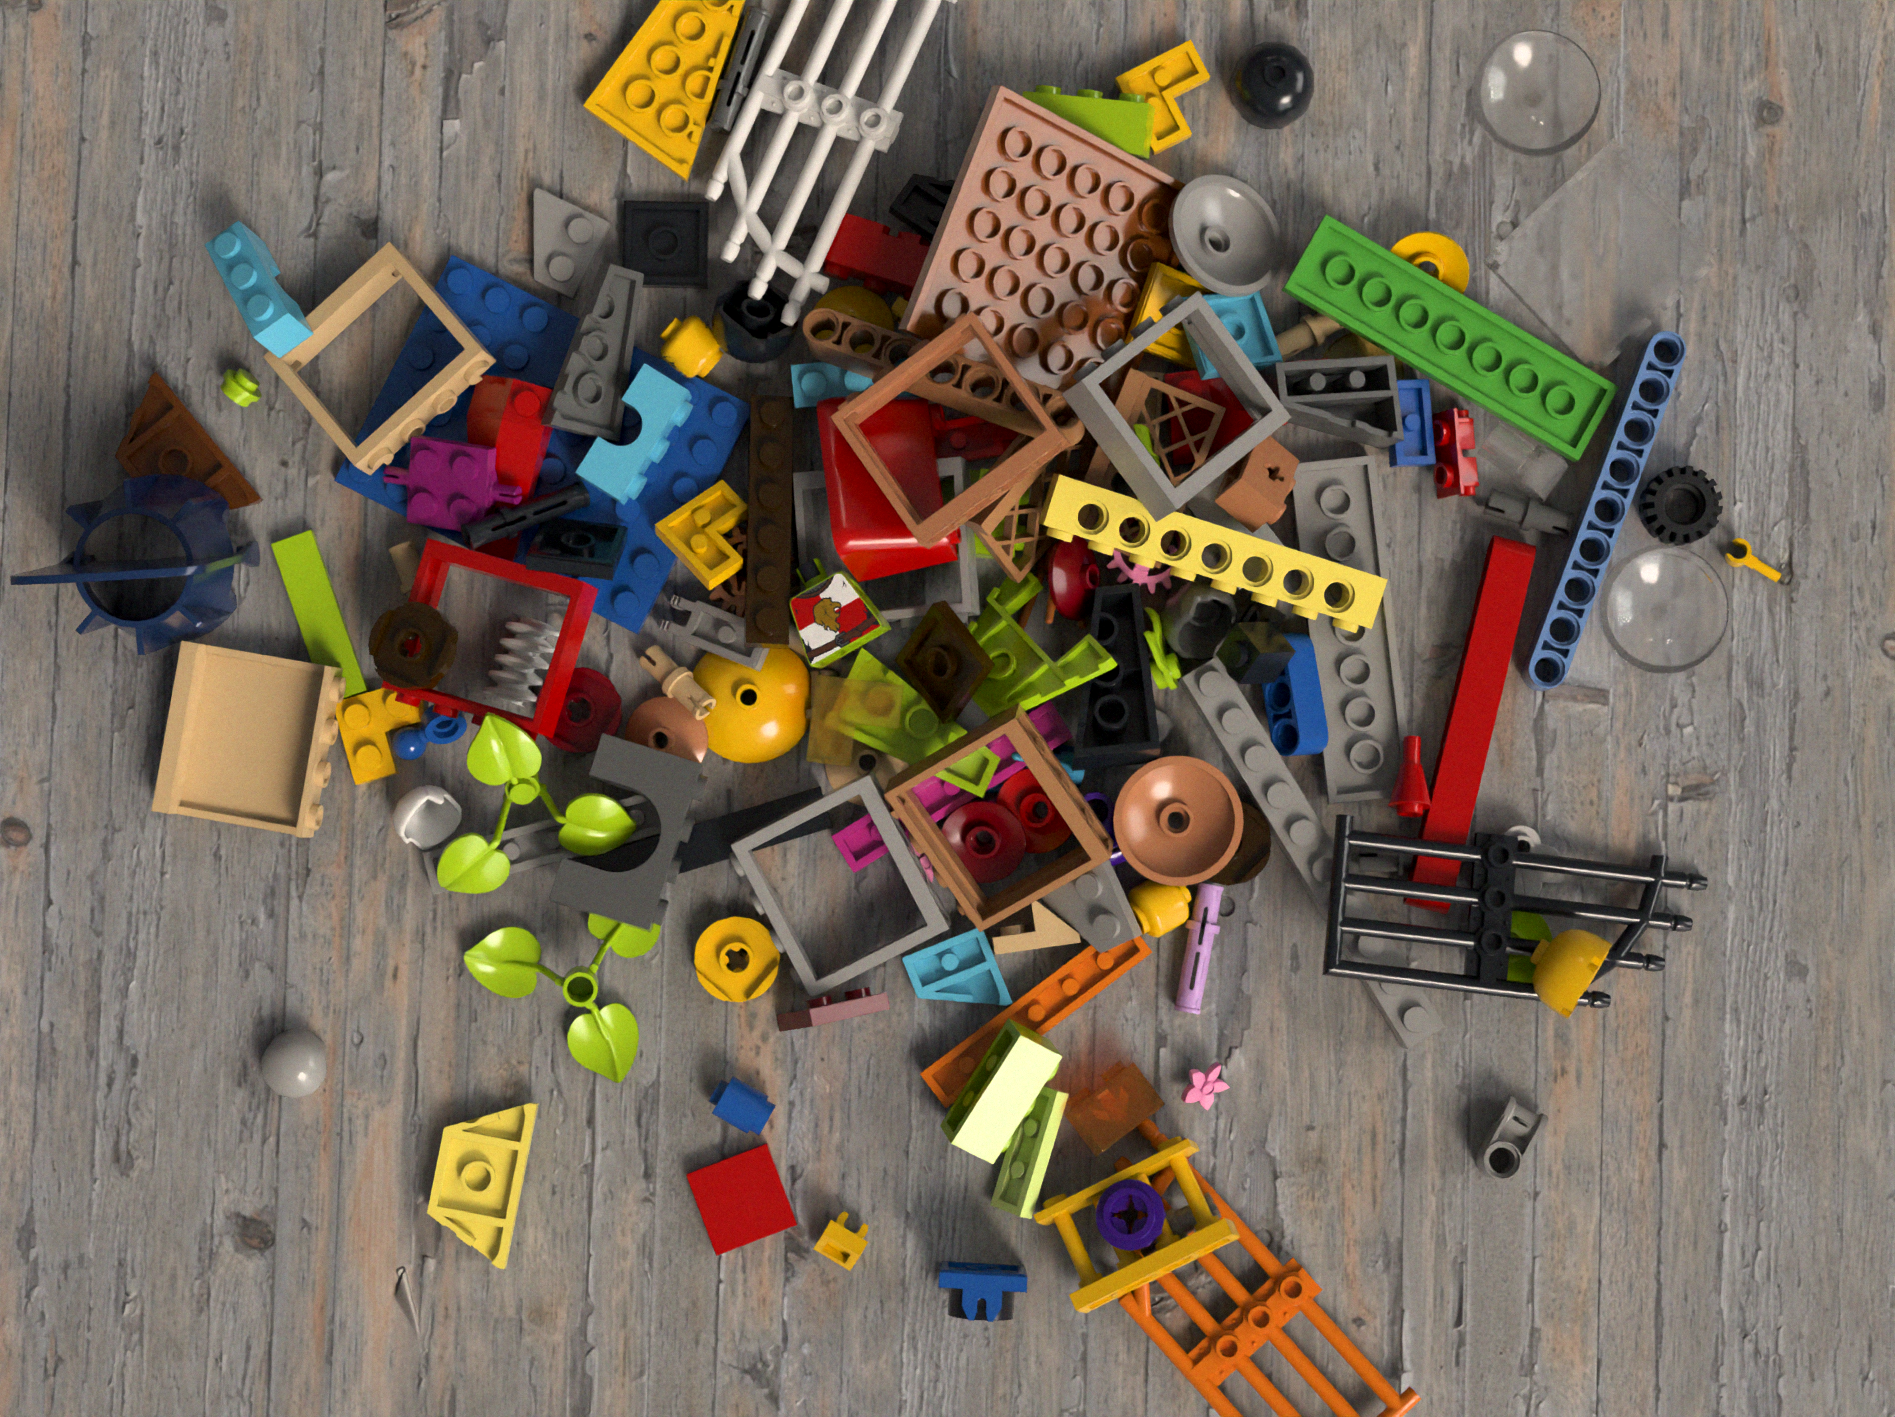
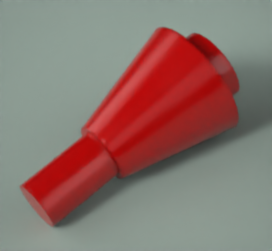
(1410, 789)

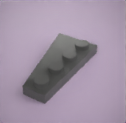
(598, 358)

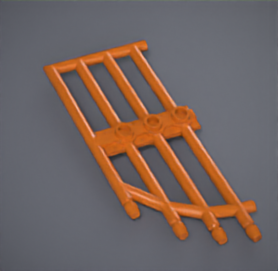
(1252, 1322)

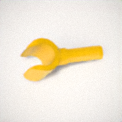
(1751, 561)

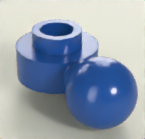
(411, 742)

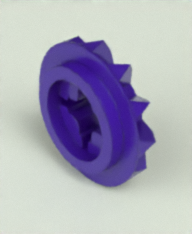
(1117, 1200)

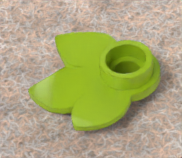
(1163, 666)

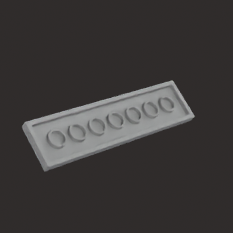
(1360, 671)

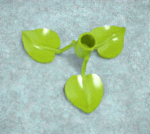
(510, 756)
(597, 1040)

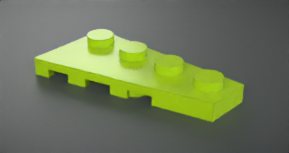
(921, 732)

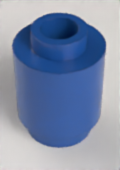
(741, 1105)

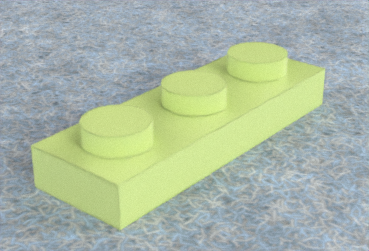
(1029, 1155)

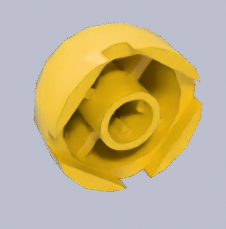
(1567, 968)

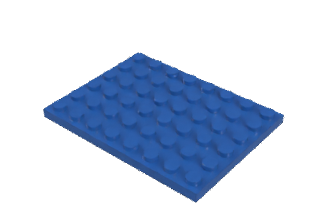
(531, 346)

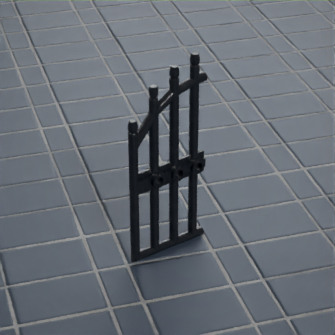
(1490, 911)

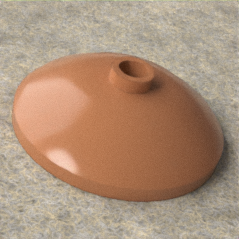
(1209, 826)

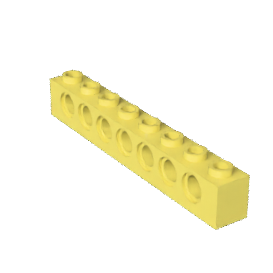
(1360, 590)

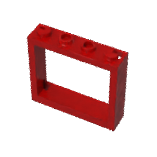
(428, 589)

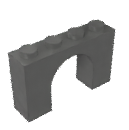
(636, 894)

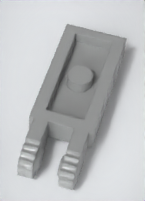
(714, 632)

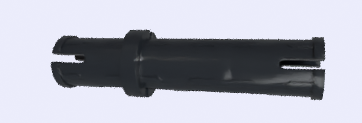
(482, 531)

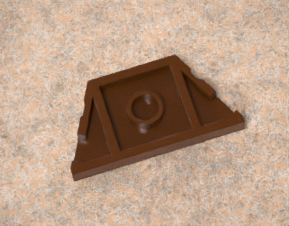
(172, 441)

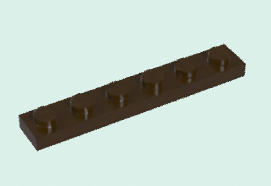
(768, 522)

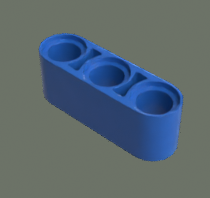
(1296, 703)

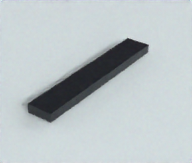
(712, 839)

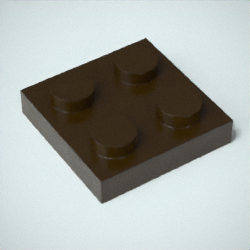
(944, 662)

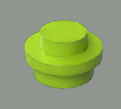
(241, 387)

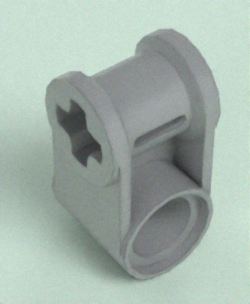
(1511, 1137)

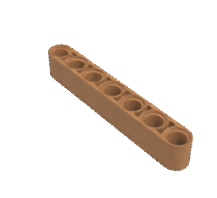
(954, 393)

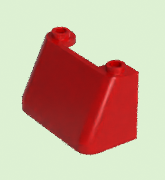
(862, 520)

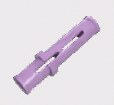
(1207, 896)

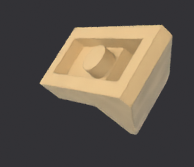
(1047, 932)

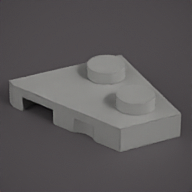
(564, 243)
(1096, 908)

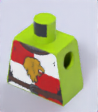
(833, 614)

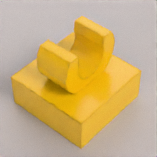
(840, 1243)

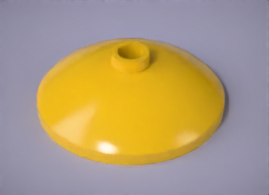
(771, 723)

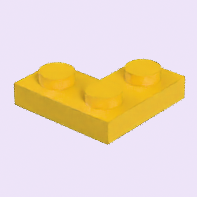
(1160, 83)
(697, 531)
(365, 729)

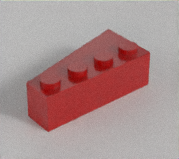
(873, 256)

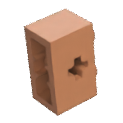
(1258, 485)

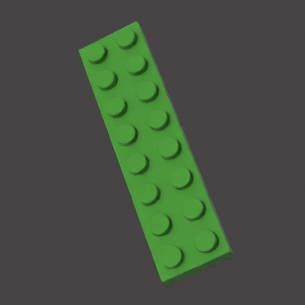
(1450, 338)

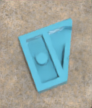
(958, 971)

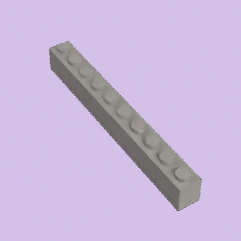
(1302, 839)

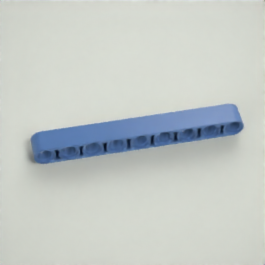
(1618, 496)

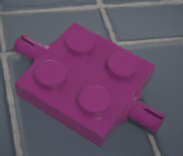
(450, 482)

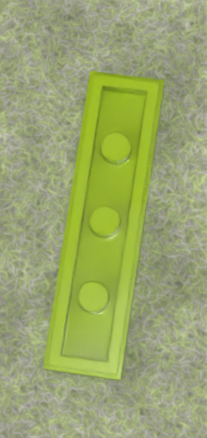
(318, 608)

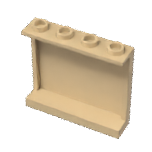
(248, 739)

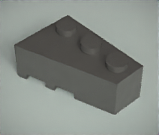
(1341, 397)

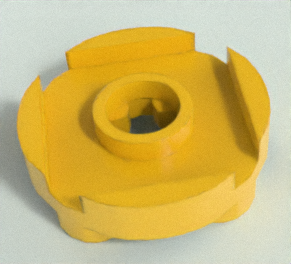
(712, 960)

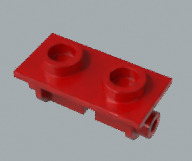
(1452, 471)

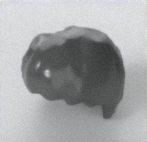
(1197, 619)

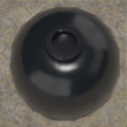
(1272, 85)
(751, 327)

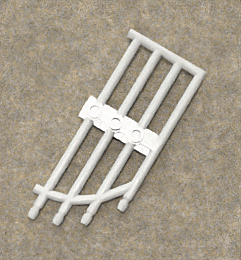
(821, 107)

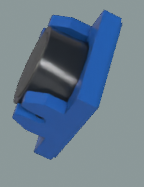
(982, 1289)

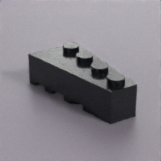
(1118, 706)

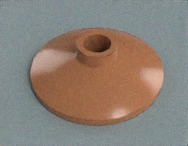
(663, 714)

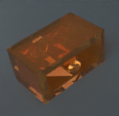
(1113, 1106)

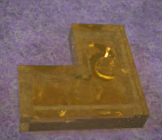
(842, 705)

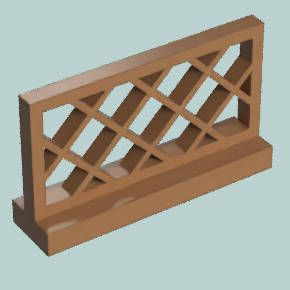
(1129, 405)
(1008, 505)

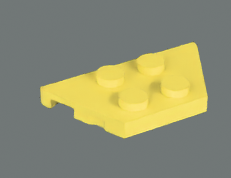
(482, 1178)

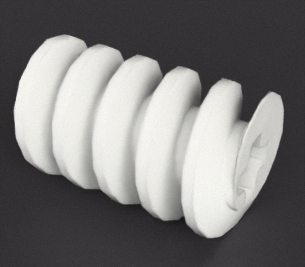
(521, 660)

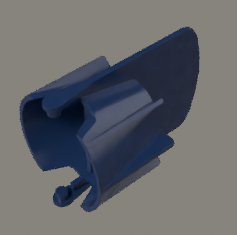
(199, 522)

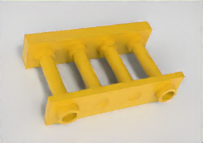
(1171, 1250)

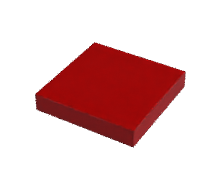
(741, 1199)

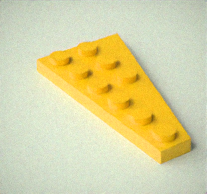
(668, 79)

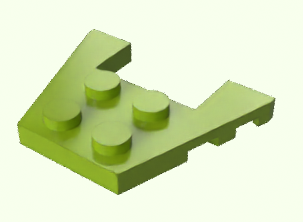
(1021, 667)

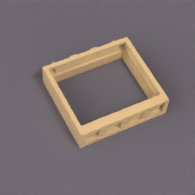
(338, 313)

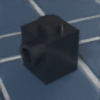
(1255, 653)

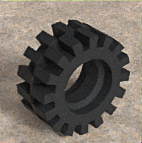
(1706, 505)

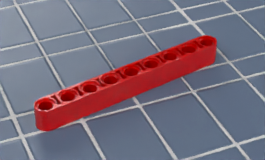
(1473, 709)

